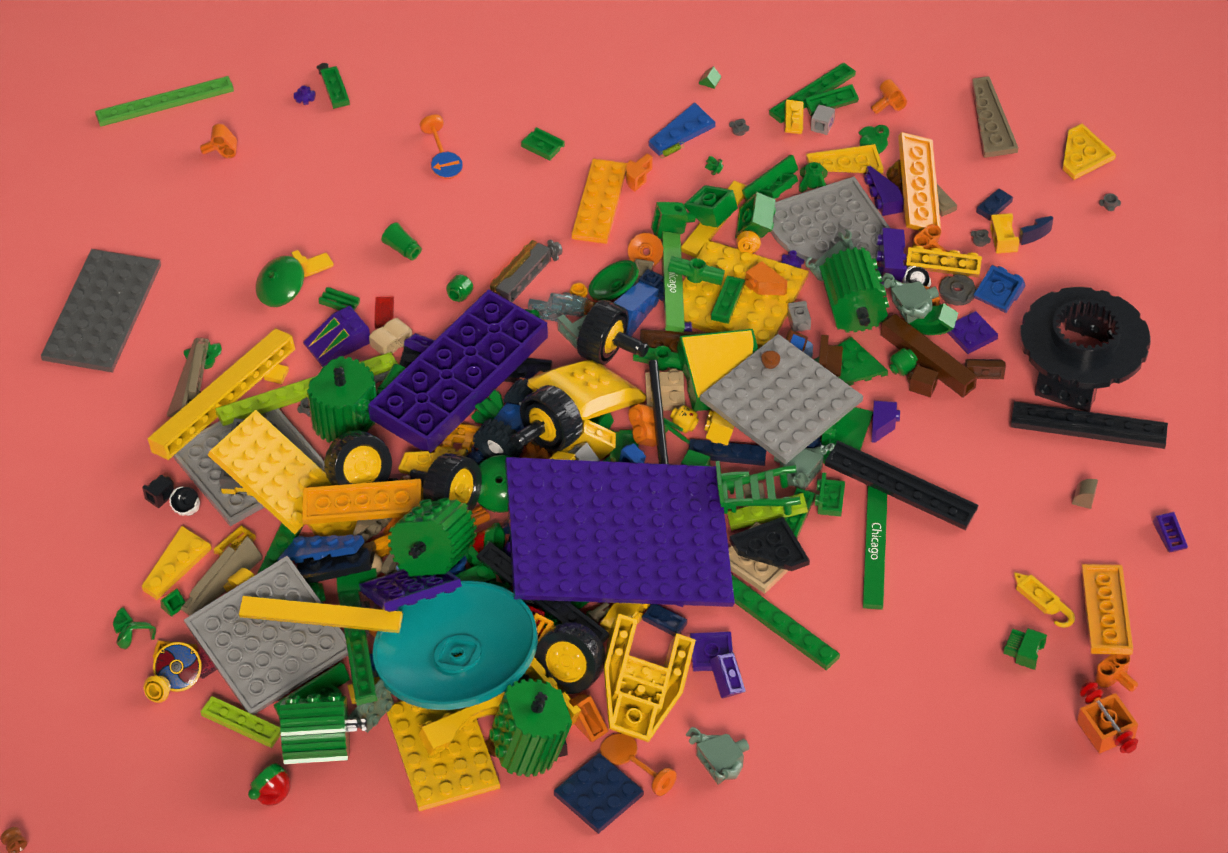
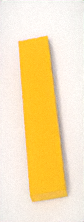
(702, 233)

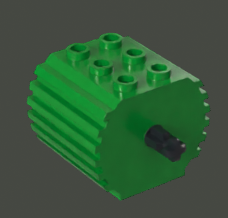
(854, 290)
(341, 398)
(432, 537)
(530, 727)
(316, 728)

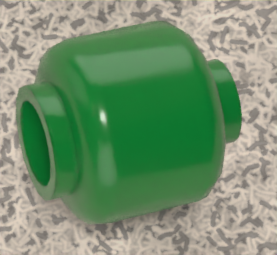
(459, 288)
(903, 362)

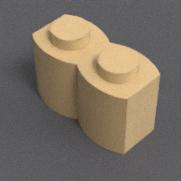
(390, 336)

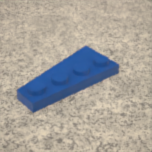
(682, 129)
(320, 547)

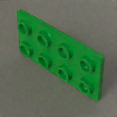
(848, 430)

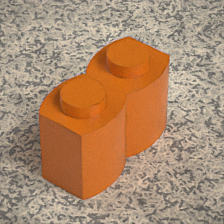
(643, 425)

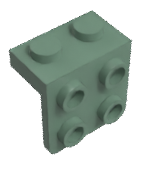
(374, 710)

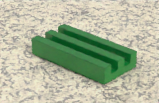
(340, 298)

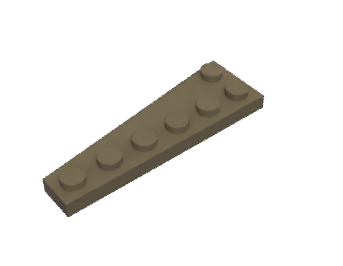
(993, 125)

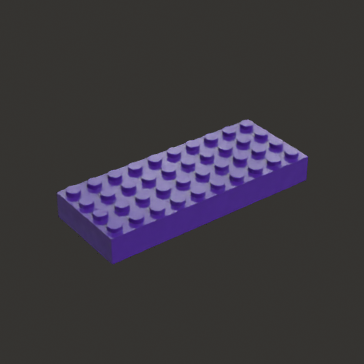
(458, 371)

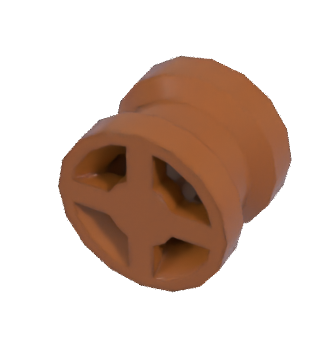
(13, 840)

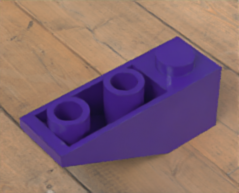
(886, 194)

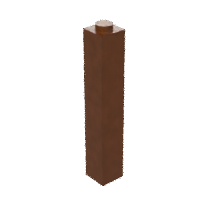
(929, 355)

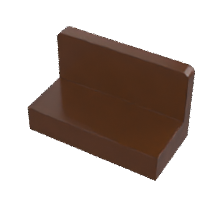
(830, 356)
(986, 368)

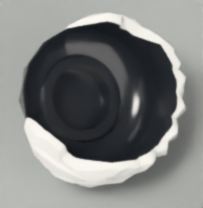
(917, 274)
(184, 501)

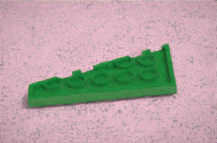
(858, 363)

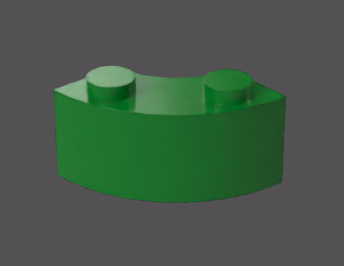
(937, 321)

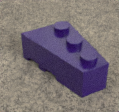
(891, 253)

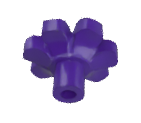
(304, 94)
(792, 259)

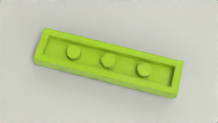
(750, 515)
(241, 722)

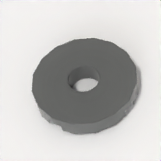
(954, 297)

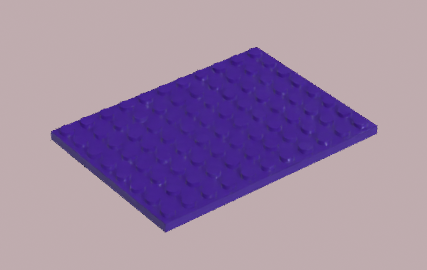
(617, 533)

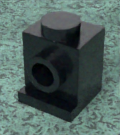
(159, 491)

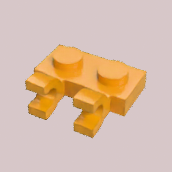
(462, 434)

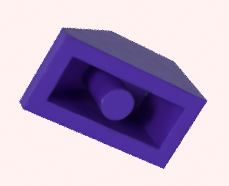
(884, 419)

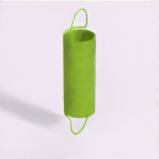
(672, 149)

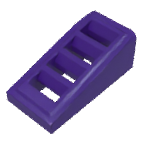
(1170, 518)

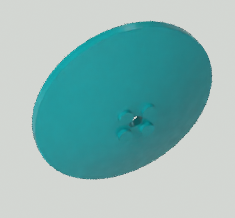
(476, 620)

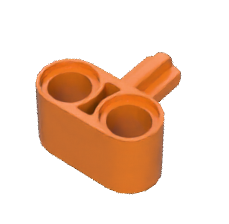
(891, 96)
(222, 141)
(929, 238)
(1116, 668)

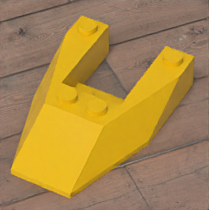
(639, 691)

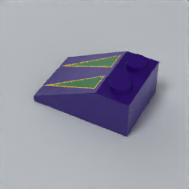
(338, 336)

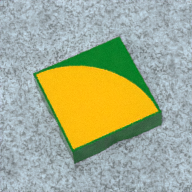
(711, 357)

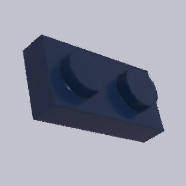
(994, 204)

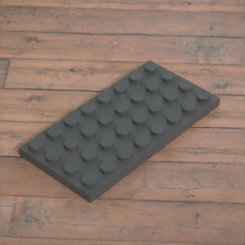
(101, 310)

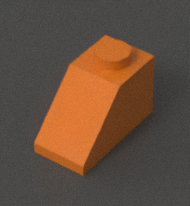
(765, 280)
(589, 719)

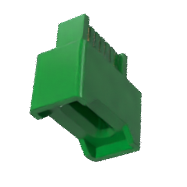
(1025, 646)

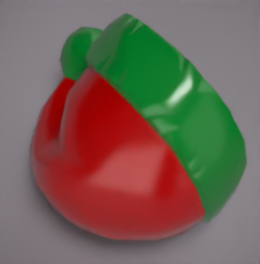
(492, 534)
(270, 785)

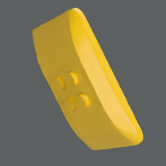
(591, 387)

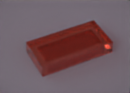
(383, 311)

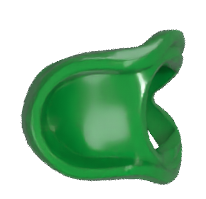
(125, 637)

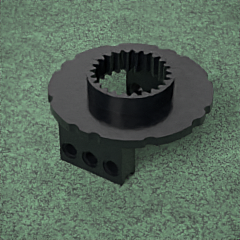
(1072, 372)

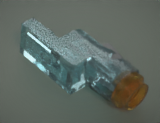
(561, 304)

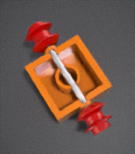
(1106, 720)

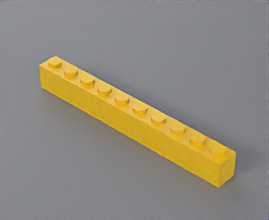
(223, 391)

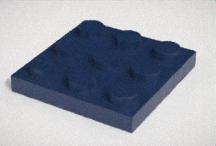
(598, 793)

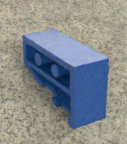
(638, 303)

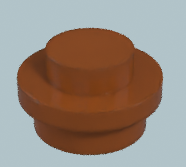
(770, 359)

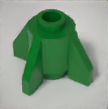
(813, 176)
(488, 408)

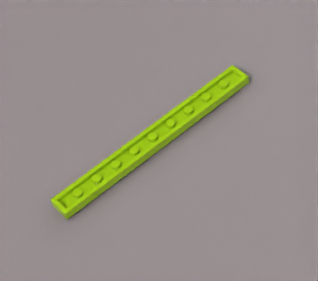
(288, 394)

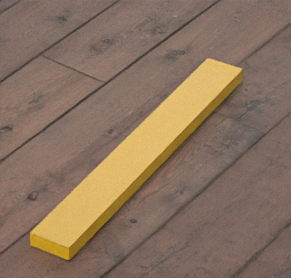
(320, 614)

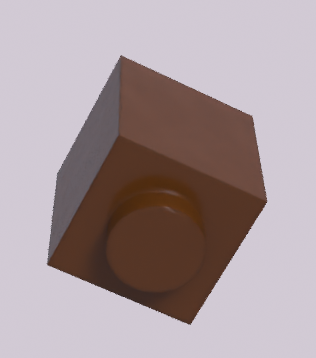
(923, 381)

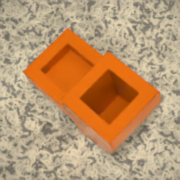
(637, 172)

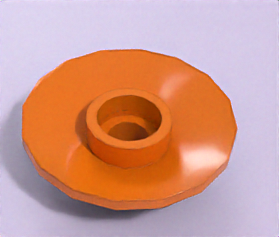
(645, 241)

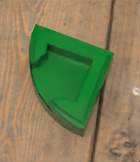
(121, 620)

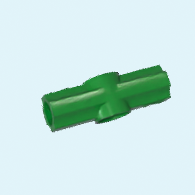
(696, 270)
(664, 356)

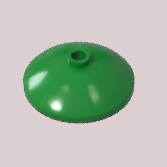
(279, 281)
(614, 281)
(492, 494)

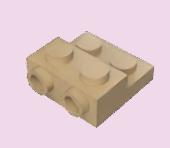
(671, 389)

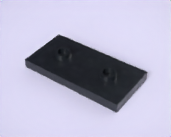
(338, 566)

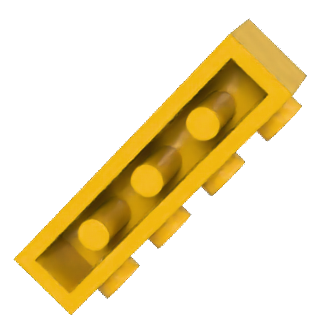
(944, 262)

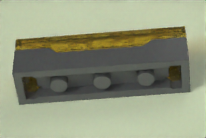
(521, 271)

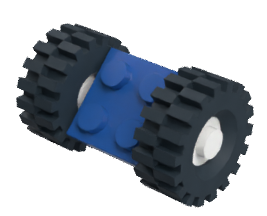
(495, 435)

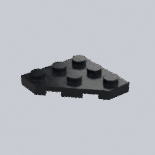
(771, 544)

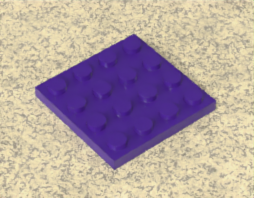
(401, 589)

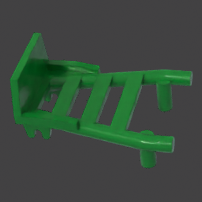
(736, 480)

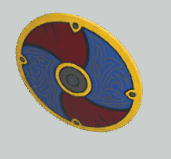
(179, 665)

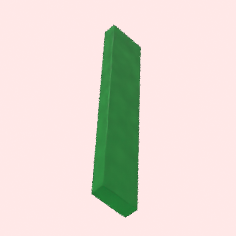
(824, 84)

